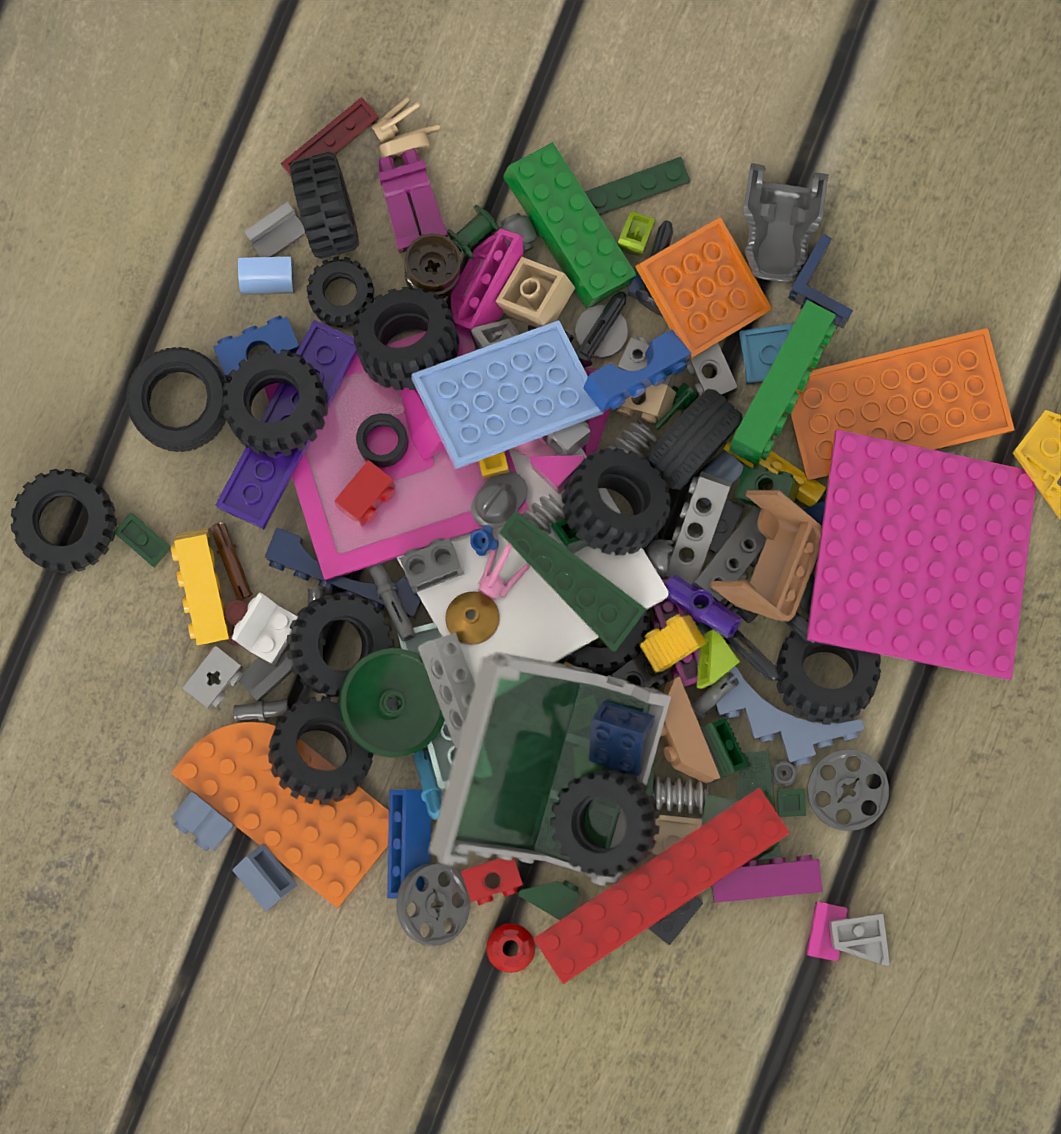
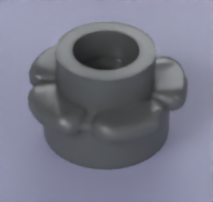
(790, 769)

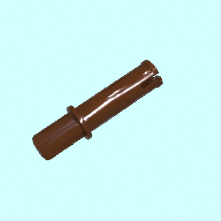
(230, 560)

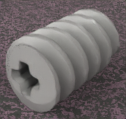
(636, 440)
(545, 514)
(679, 794)

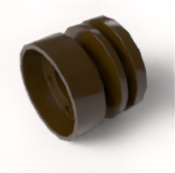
(437, 253)

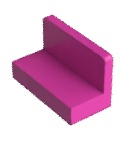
(819, 939)

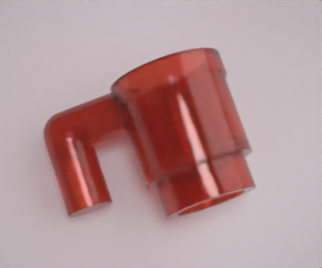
(234, 613)

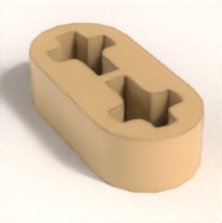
(397, 147)

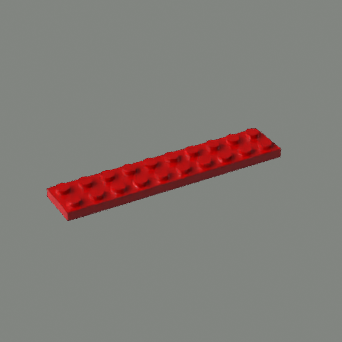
(661, 886)

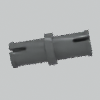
(260, 710)

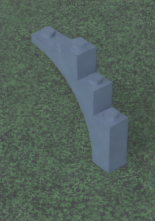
(766, 720)

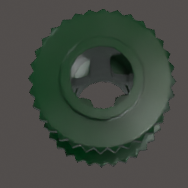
(473, 231)

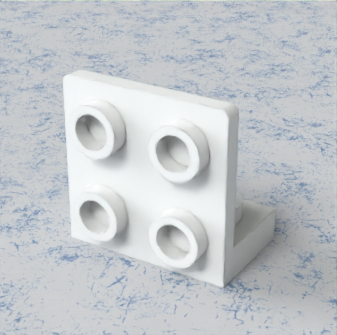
(264, 629)

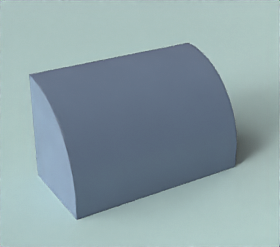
(722, 466)
(264, 877)

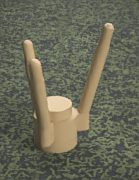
(386, 128)

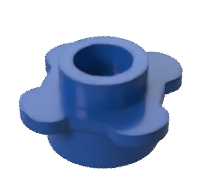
(477, 543)

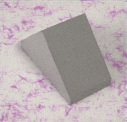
(493, 333)

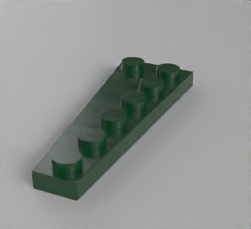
(588, 593)

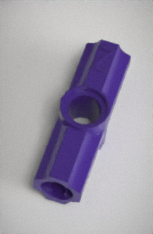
(714, 615)

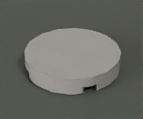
(613, 340)

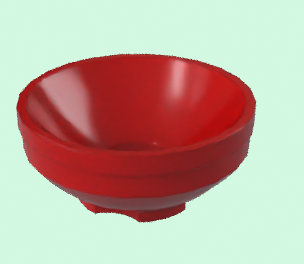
(521, 959)

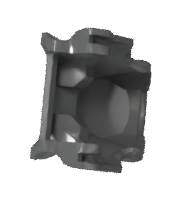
(781, 224)

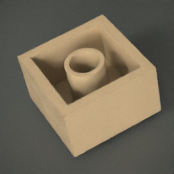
(535, 293)

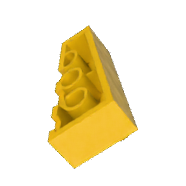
(201, 586)

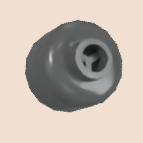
(523, 226)

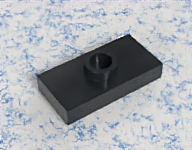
(726, 524)

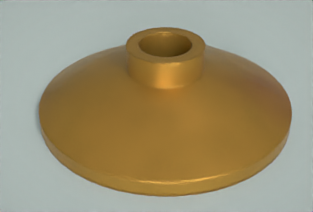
(475, 630)

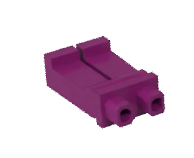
(411, 181)

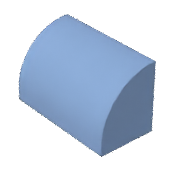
(265, 275)

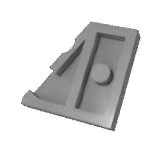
(861, 937)

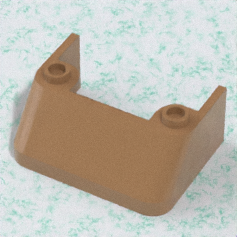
(784, 561)

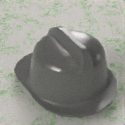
(499, 499)

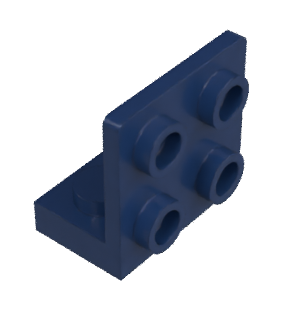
(619, 737)

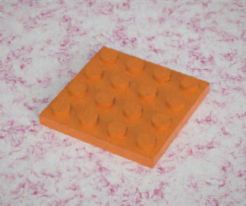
(704, 287)

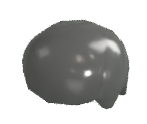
(657, 554)

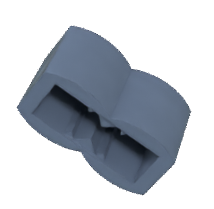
(203, 822)

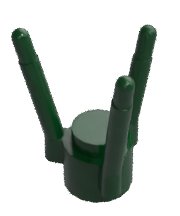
(683, 399)

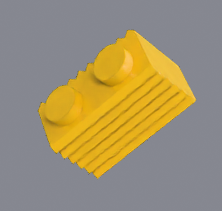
(672, 643)

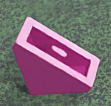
(555, 469)

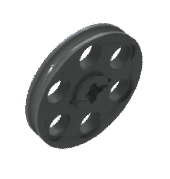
(834, 789)
(422, 899)

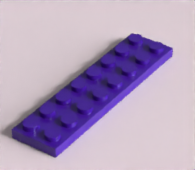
(260, 479)

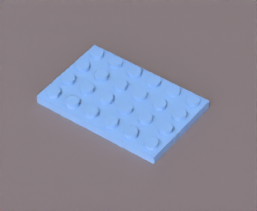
(506, 394)

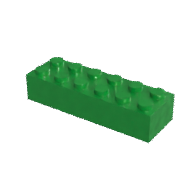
(569, 225)
(780, 387)

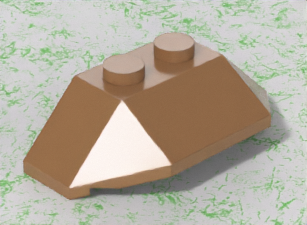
(683, 737)

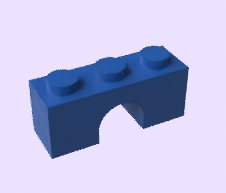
(275, 335)

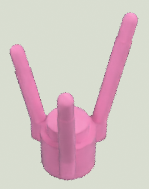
(491, 583)

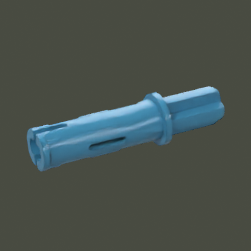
(430, 791)

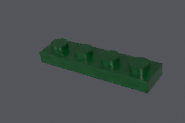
(638, 186)

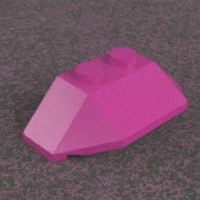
(484, 278)

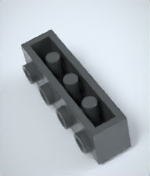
(734, 556)

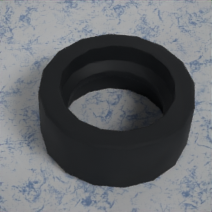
(382, 420)

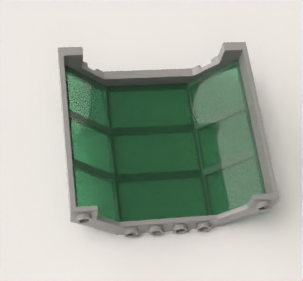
(521, 748)

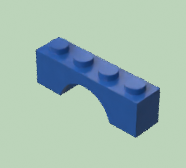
(612, 385)

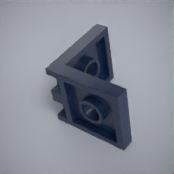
(802, 292)

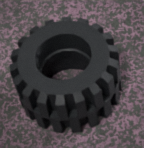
(328, 273)

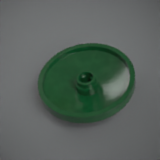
(390, 704)

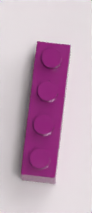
(770, 880)

